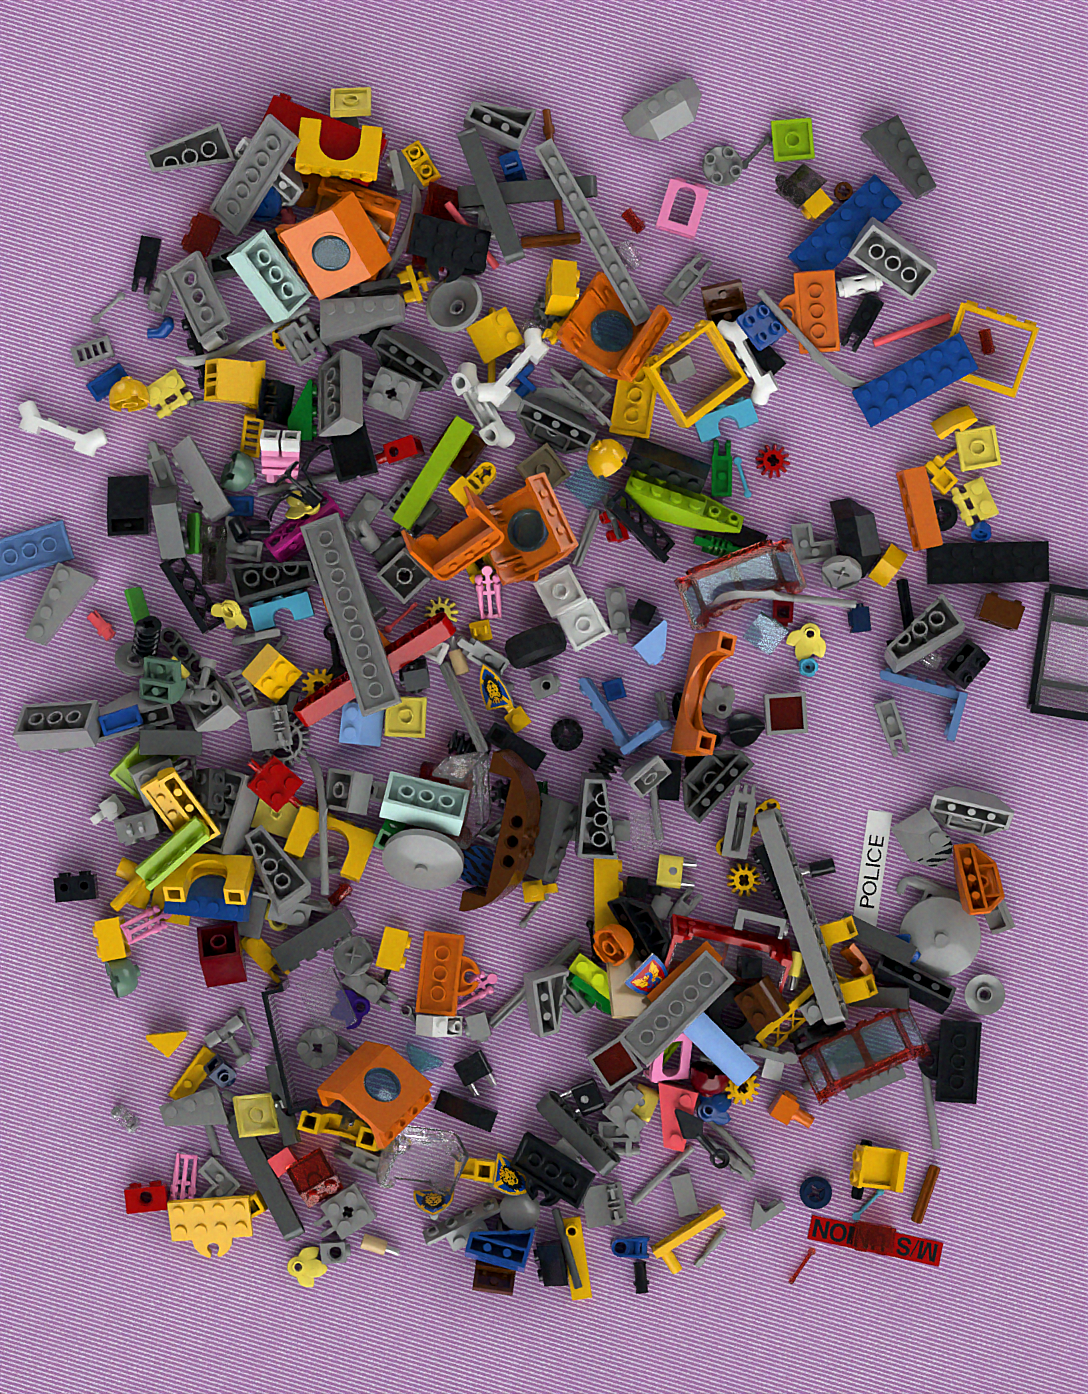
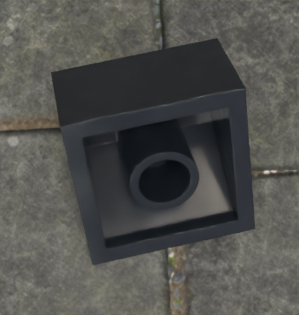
(552, 1263)

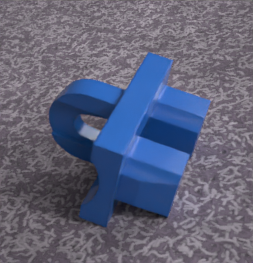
(526, 386)

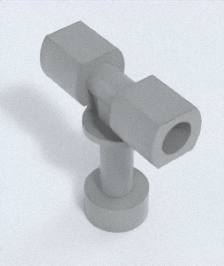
(201, 691)
(226, 1035)

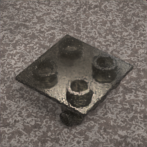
(799, 185)

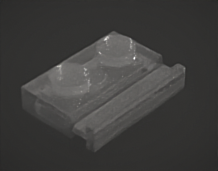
(645, 829)

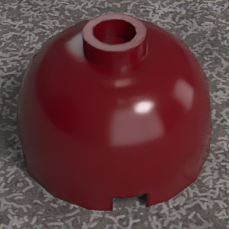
(707, 1079)

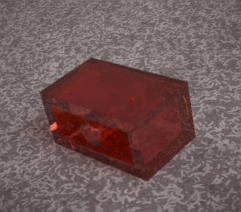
(202, 235)
(873, 1236)

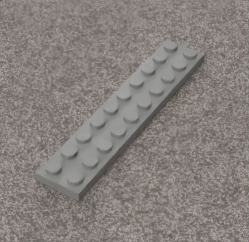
(351, 614)

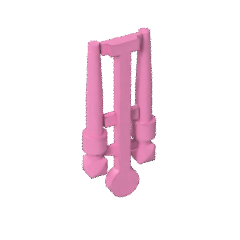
(487, 570)
(154, 929)
(492, 979)
(174, 1187)

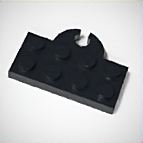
(447, 246)
(955, 1061)
(551, 1172)

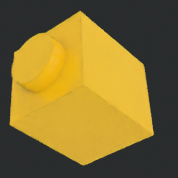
(816, 205)

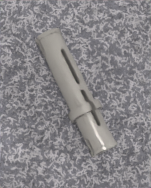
(735, 1164)

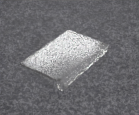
(326, 1002)

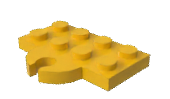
(210, 1221)

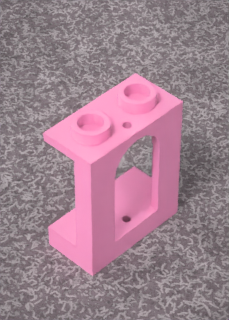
(677, 228)
(657, 1074)

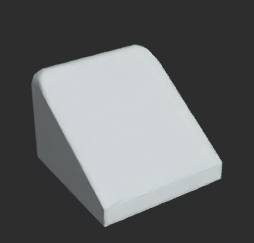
(772, 1069)

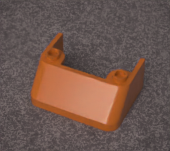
(461, 544)

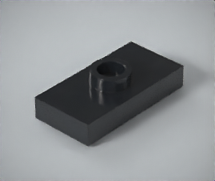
(746, 537)

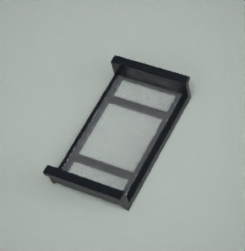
(1061, 655)
(292, 1102)

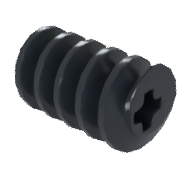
(146, 636)
(461, 745)
(606, 764)

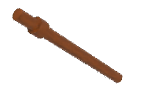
(548, 131)

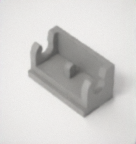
(999, 919)

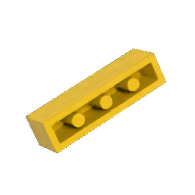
(606, 887)

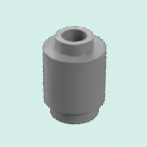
(661, 906)

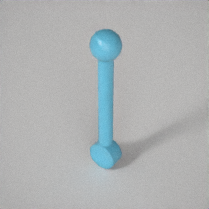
(737, 461)
(856, 1215)

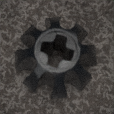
(501, 786)

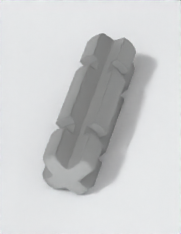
(662, 706)

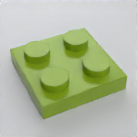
(792, 140)

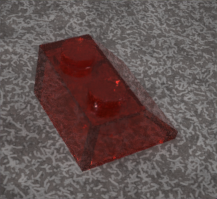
(314, 1177)

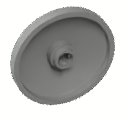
(423, 859)
(942, 935)

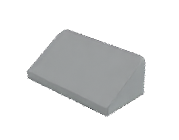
(575, 1001)

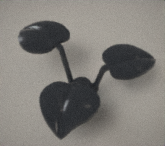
(309, 494)
(743, 730)

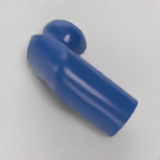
(163, 331)

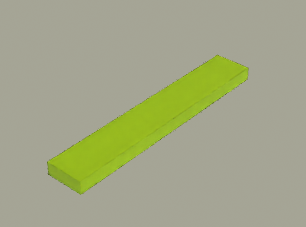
(433, 472)

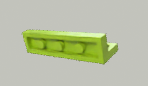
(173, 852)

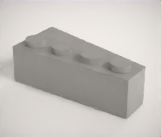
(58, 602)
(925, 634)

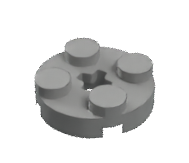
(310, 1056)

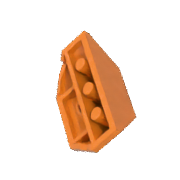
(976, 879)

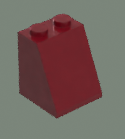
(221, 954)

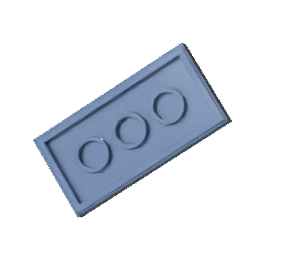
(34, 550)

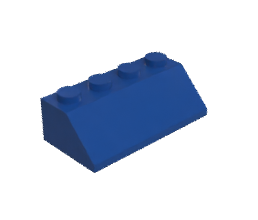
(208, 901)

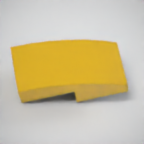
(421, 163)
(958, 418)

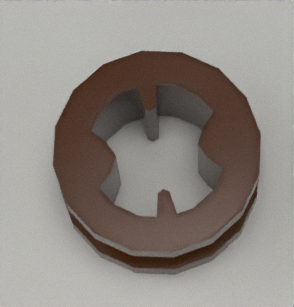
(847, 187)

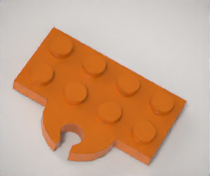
(815, 309)
(443, 974)

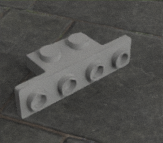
(587, 390)
(299, 913)
(458, 1228)

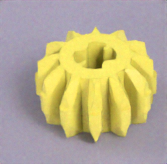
(444, 606)

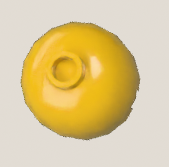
(128, 394)
(605, 457)

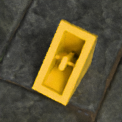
(888, 565)
(167, 1041)

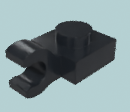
(638, 887)

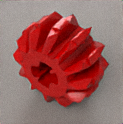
(778, 457)

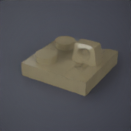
(544, 461)

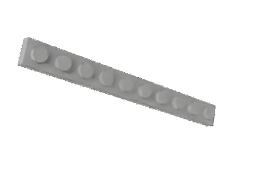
(593, 231)

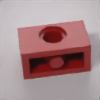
(136, 1204)

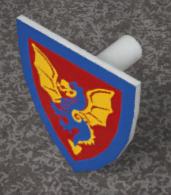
(647, 975)

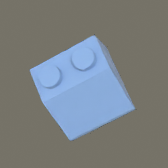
(653, 645)
(360, 729)

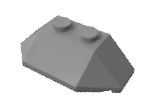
(664, 111)
(970, 811)

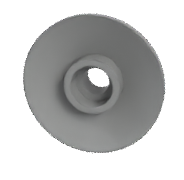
(124, 661)
(994, 998)

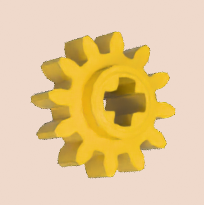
(318, 677)
(742, 1095)

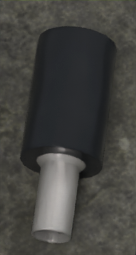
(819, 868)

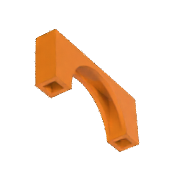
(707, 653)

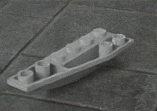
(151, 711)

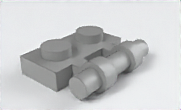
(297, 344)
(611, 1133)

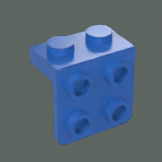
(761, 326)

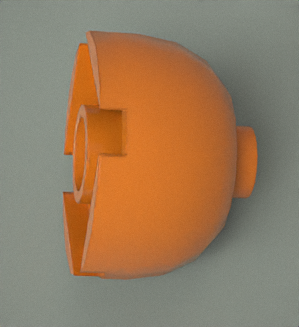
(613, 944)

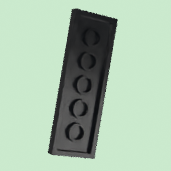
(988, 562)

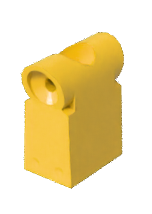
(233, 381)

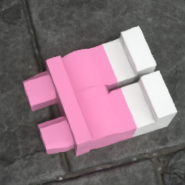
(276, 461)

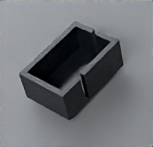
(353, 455)

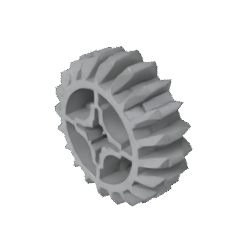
(294, 754)

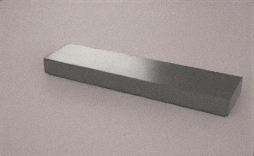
(883, 942)

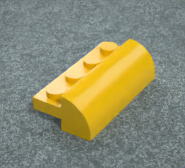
(175, 801)

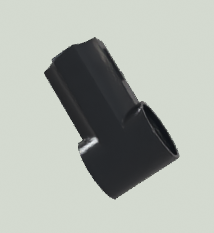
(245, 529)

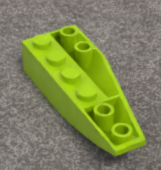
(679, 505)

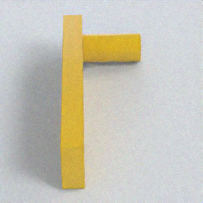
(576, 1240)
(664, 1247)

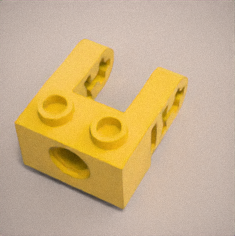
(457, 491)

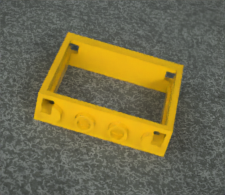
(1008, 319)
(737, 381)

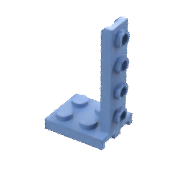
(931, 687)
(609, 720)

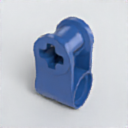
(632, 1246)

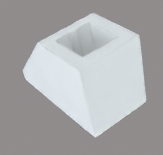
(438, 1025)

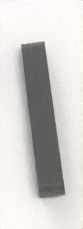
(526, 191)
(490, 195)
(267, 1182)

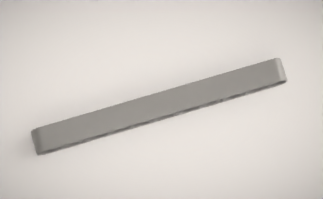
(802, 916)

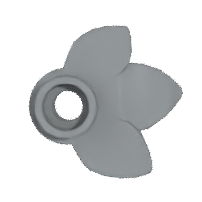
(716, 697)

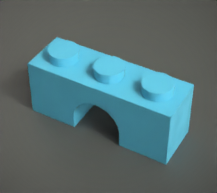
(741, 412)
(264, 613)

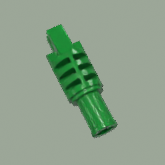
(715, 545)

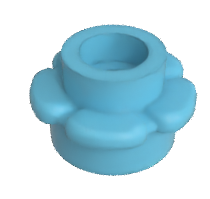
(813, 667)

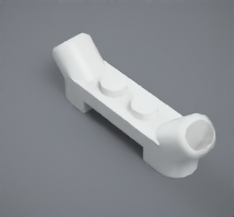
(764, 383)
(498, 391)
(33, 423)
(493, 429)

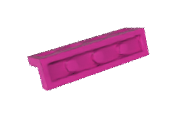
(294, 542)

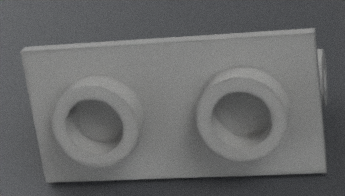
(160, 297)

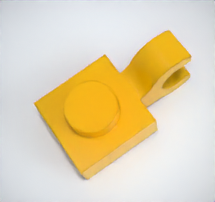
(551, 333)
(942, 478)
(516, 718)
(535, 890)

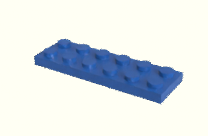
(837, 234)
(915, 380)

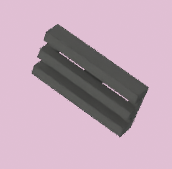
(379, 287)

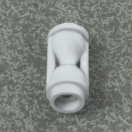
(849, 286)

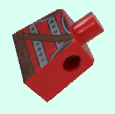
(408, 448)

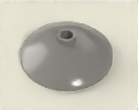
(448, 299)

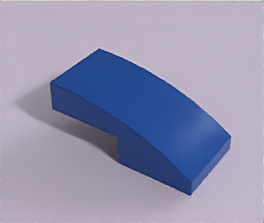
(512, 167)

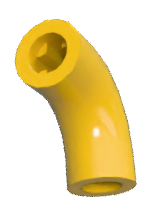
(126, 871)

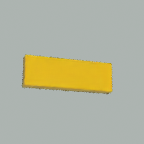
(193, 1075)

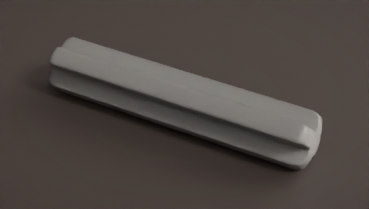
(586, 537)

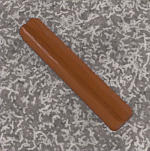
(550, 240)
(925, 1194)

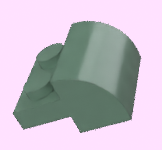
(162, 680)

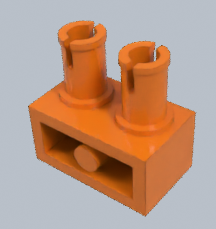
(786, 1108)

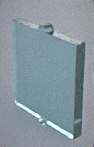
(587, 487)
(765, 633)

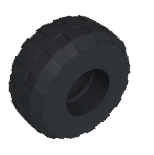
(535, 645)
(739, 1034)

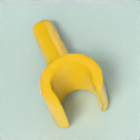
(939, 461)

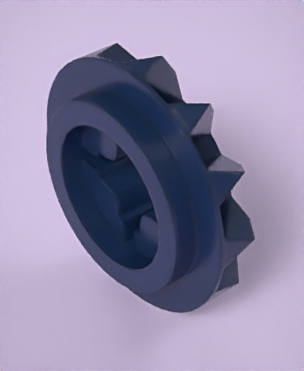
(824, 1195)

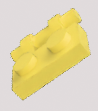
(164, 389)
(980, 499)

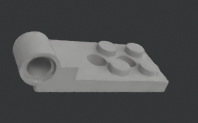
(209, 314)

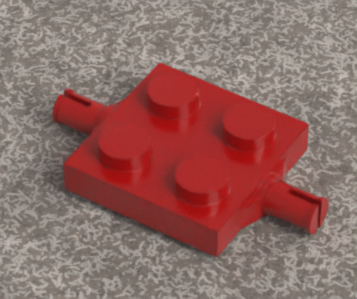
(274, 783)

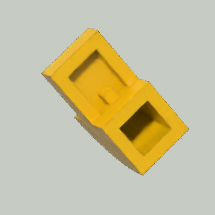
(479, 1169)

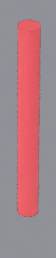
(459, 219)
(911, 330)

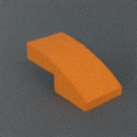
(857, 960)

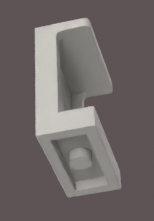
(741, 914)

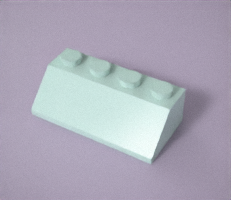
(269, 276)
(424, 803)

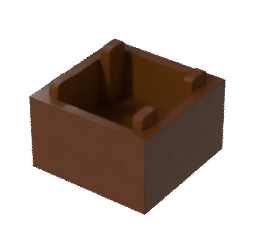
(999, 611)

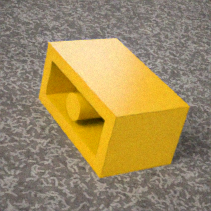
(393, 949)

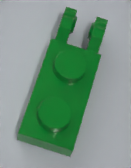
(721, 471)
(591, 994)

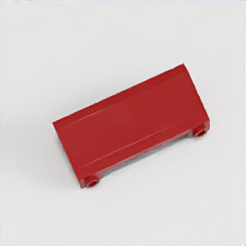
(337, 138)

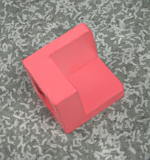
(281, 1160)

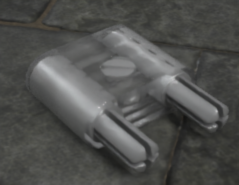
(125, 1118)

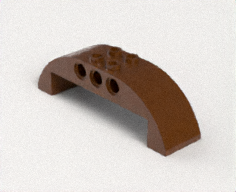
(516, 834)

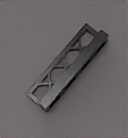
(636, 528)
(184, 596)

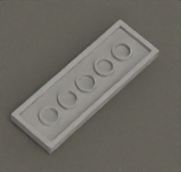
(254, 175)
(676, 1008)

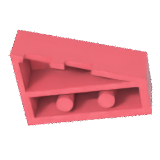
(674, 1097)

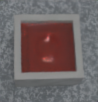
(785, 713)
(614, 1063)

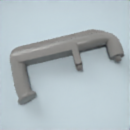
(925, 886)

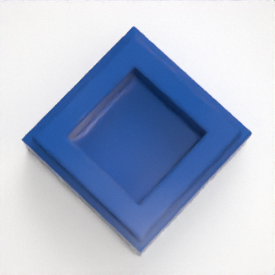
(614, 689)

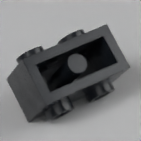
(966, 664)
(415, 676)
(76, 889)

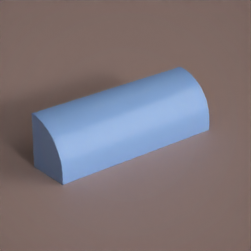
(721, 1049)

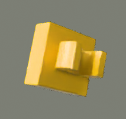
(481, 630)

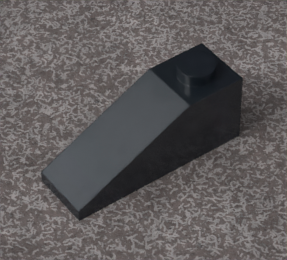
(466, 1110)

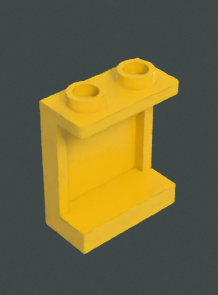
(878, 1168)

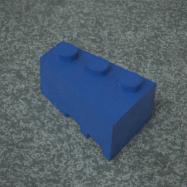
(501, 1248)

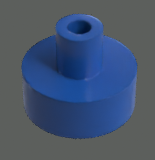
(981, 531)

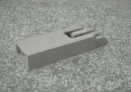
(739, 829)

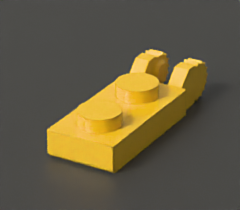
(262, 955)

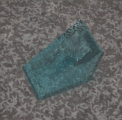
(421, 1059)

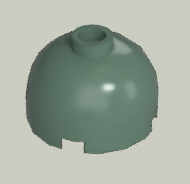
(238, 473)
(122, 976)

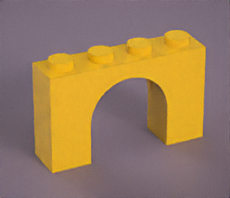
(360, 166)
(359, 840)
(235, 868)
(855, 988)
(329, 1122)

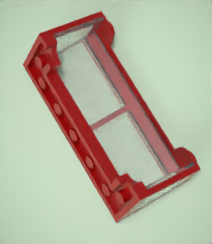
(690, 933)

